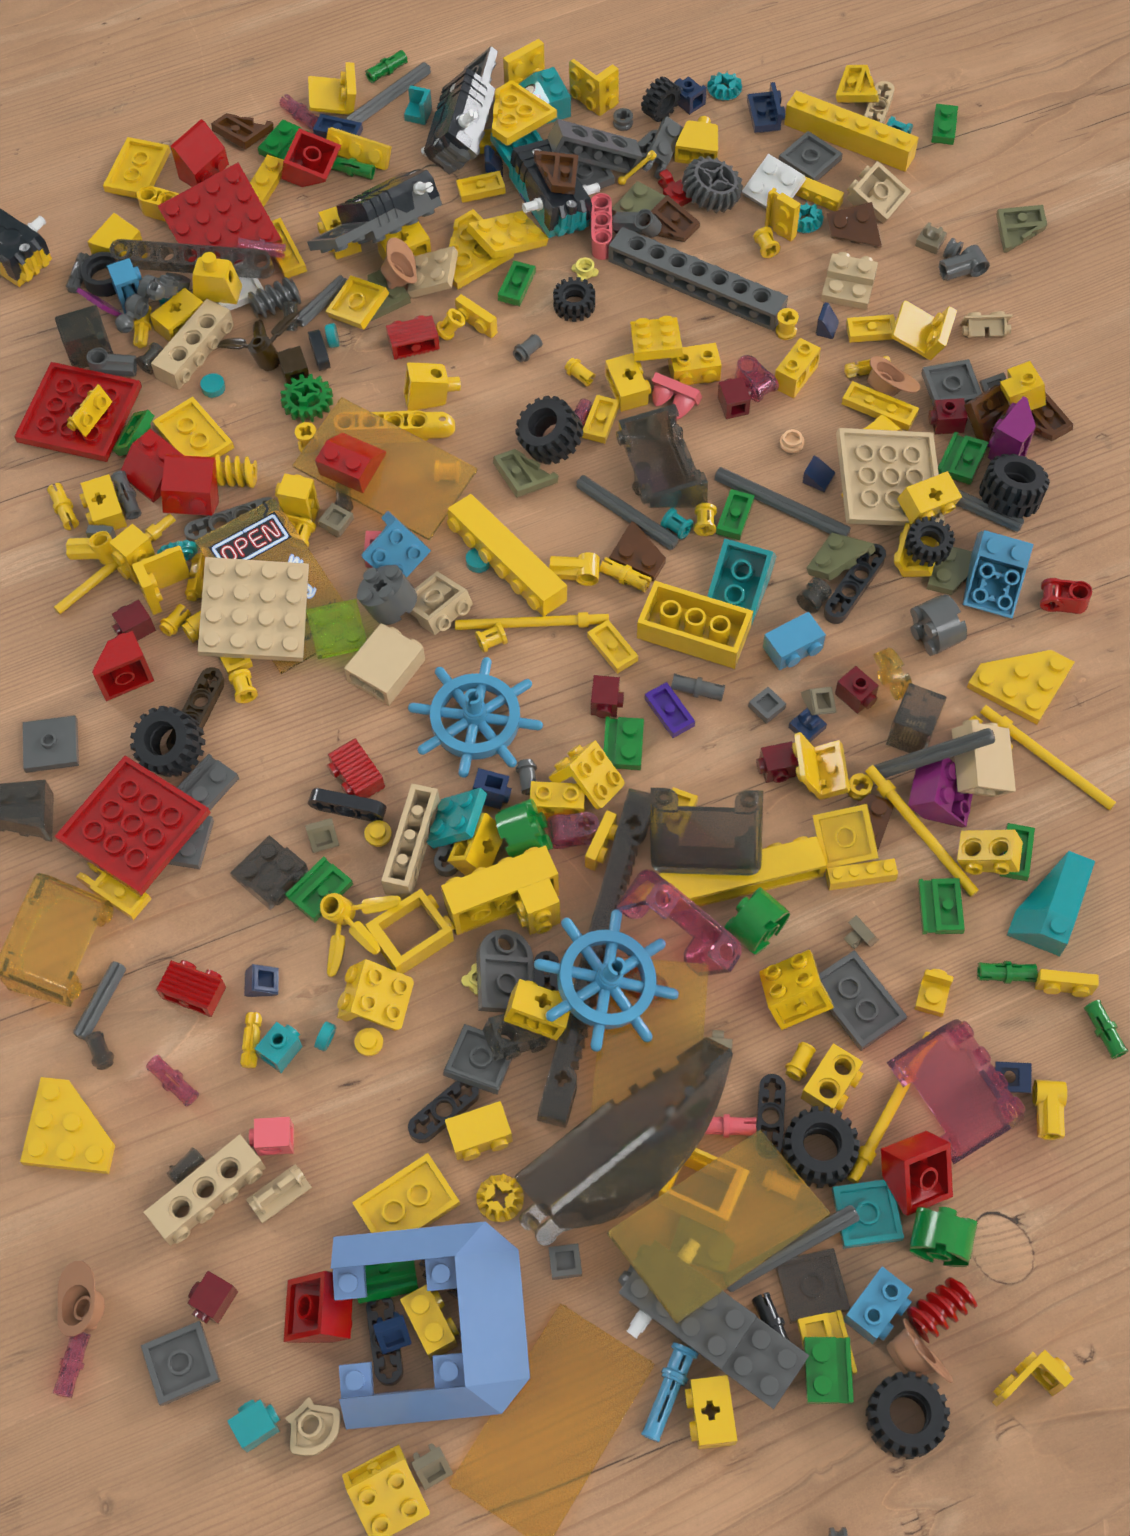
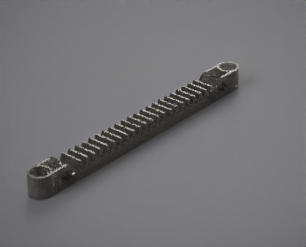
(557, 1100)

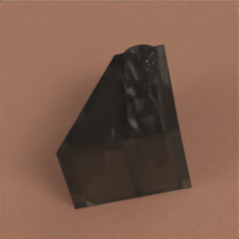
(27, 808)

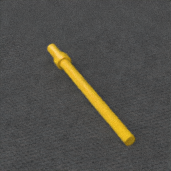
(153, 532)
(582, 620)
(1048, 758)
(887, 789)
(867, 1152)

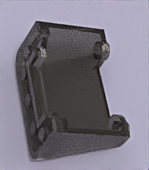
(662, 460)
(706, 837)

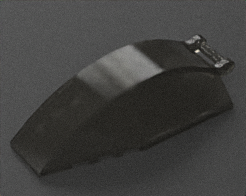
(625, 1148)

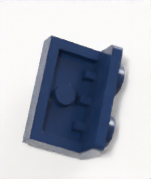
(766, 110)

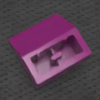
(1014, 432)
(936, 794)

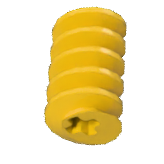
(236, 472)

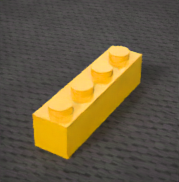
(821, 194)
(861, 874)

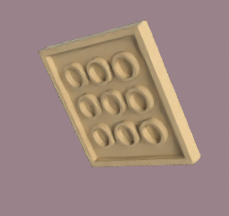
(878, 469)
(253, 609)

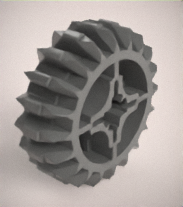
(712, 184)

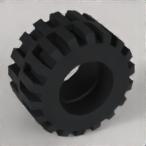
(560, 440)
(1014, 485)
(149, 735)
(834, 1128)
(926, 1397)

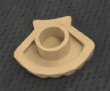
(313, 1428)

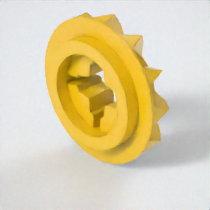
(493, 1210)

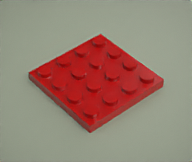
(219, 212)
(58, 399)
(132, 825)

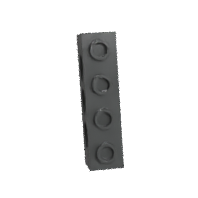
(595, 146)

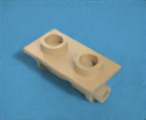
(977, 323)
(279, 1193)

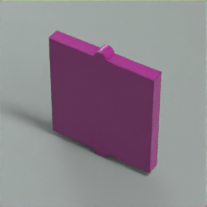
(102, 304)

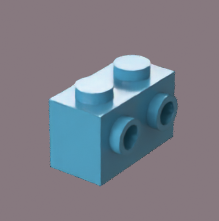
(125, 280)
(794, 641)
(878, 1305)

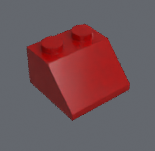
(198, 154)
(309, 159)
(349, 461)
(146, 463)
(189, 485)
(121, 667)
(918, 1171)
(313, 1312)

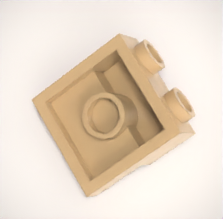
(880, 188)
(849, 280)
(440, 603)

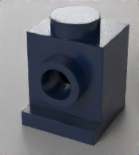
(689, 91)
(495, 786)
(1022, 1073)

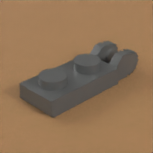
(664, 145)

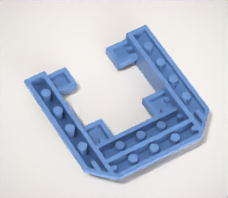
(490, 1314)

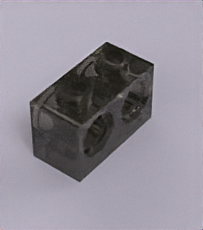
(520, 1042)

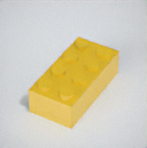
(694, 624)
(492, 891)

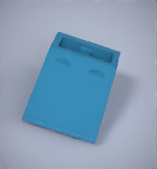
(998, 579)

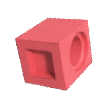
(272, 1136)

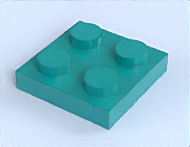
(456, 818)
(876, 1210)

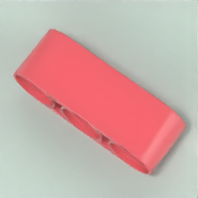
(601, 225)

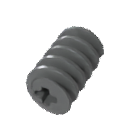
(273, 297)

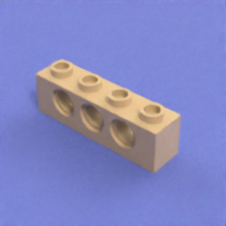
(192, 344)
(410, 841)
(188, 1192)

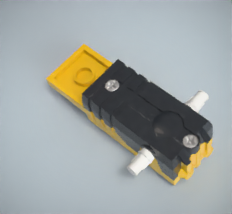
(21, 249)

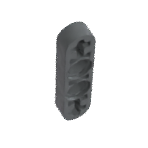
(225, 516)

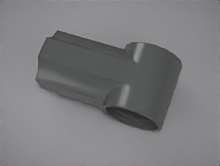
(636, 222)
(970, 261)
(113, 364)

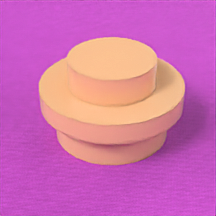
(792, 441)

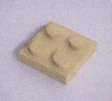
(434, 272)

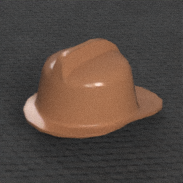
(399, 264)
(889, 378)
(78, 1300)
(913, 1355)

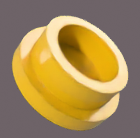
(378, 833)
(368, 1042)

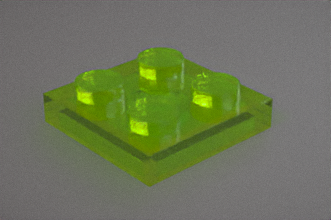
(336, 628)

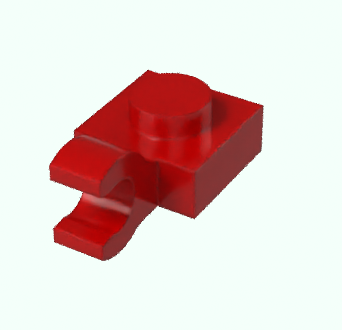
(672, 188)

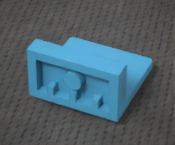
(396, 547)

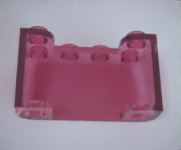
(710, 940)
(959, 1087)

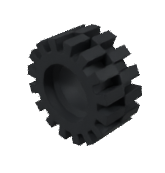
(660, 99)
(574, 288)
(927, 553)

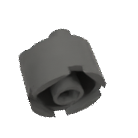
(386, 594)
(938, 624)

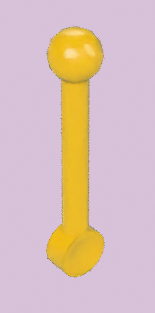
(650, 156)

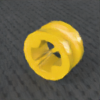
(854, 781)

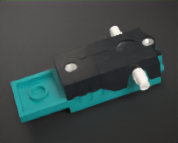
(554, 211)

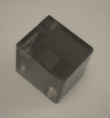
(81, 333)
(916, 719)

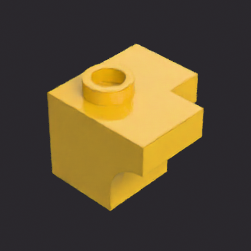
(1026, 382)

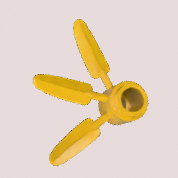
(342, 912)

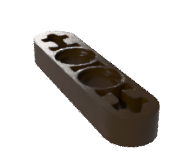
(199, 690)

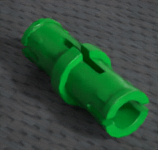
(386, 66)
(364, 170)
(1007, 972)
(1106, 1029)

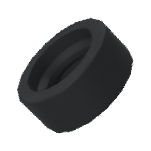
(90, 266)

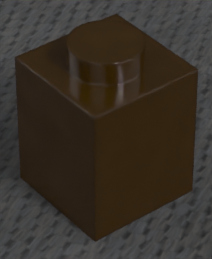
(292, 364)

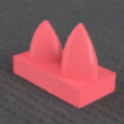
(684, 395)

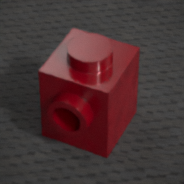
(734, 397)
(948, 416)
(133, 618)
(857, 690)
(606, 696)
(777, 762)
(211, 1298)

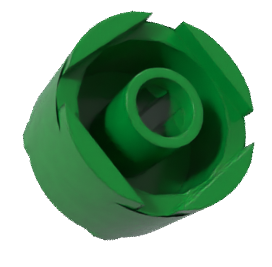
(522, 828)
(757, 920)
(943, 1236)

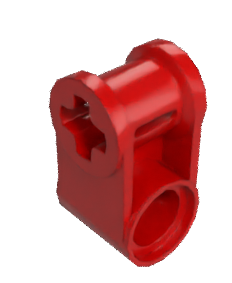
(1064, 595)

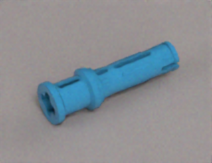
(673, 1374)

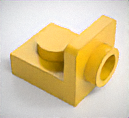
(933, 992)

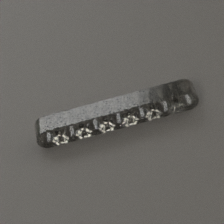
(182, 252)

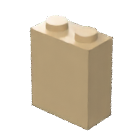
(385, 663)
(987, 768)

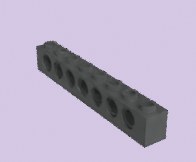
(697, 278)

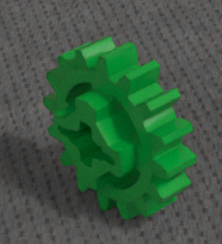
(306, 398)

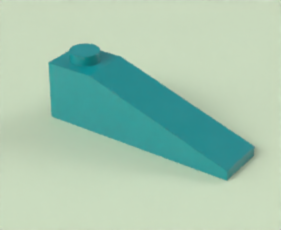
(1053, 906)

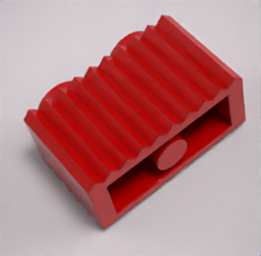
(412, 336)
(355, 770)
(191, 987)

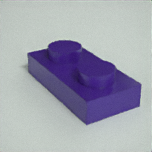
(669, 710)

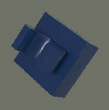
(808, 725)
(392, 1333)

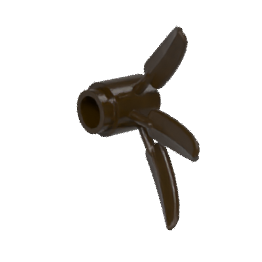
(261, 346)

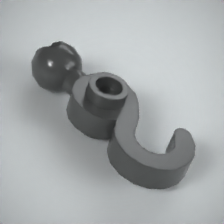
(167, 286)
(135, 306)

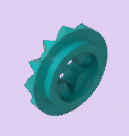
(721, 91)
(810, 223)
(188, 548)

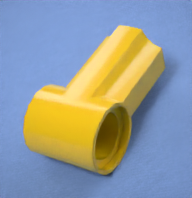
(91, 548)
(581, 568)
(1050, 1101)

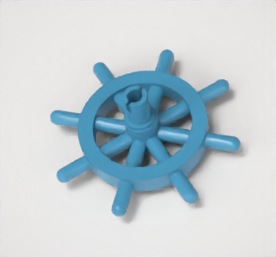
(475, 716)
(606, 979)

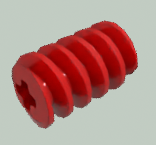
(939, 1307)

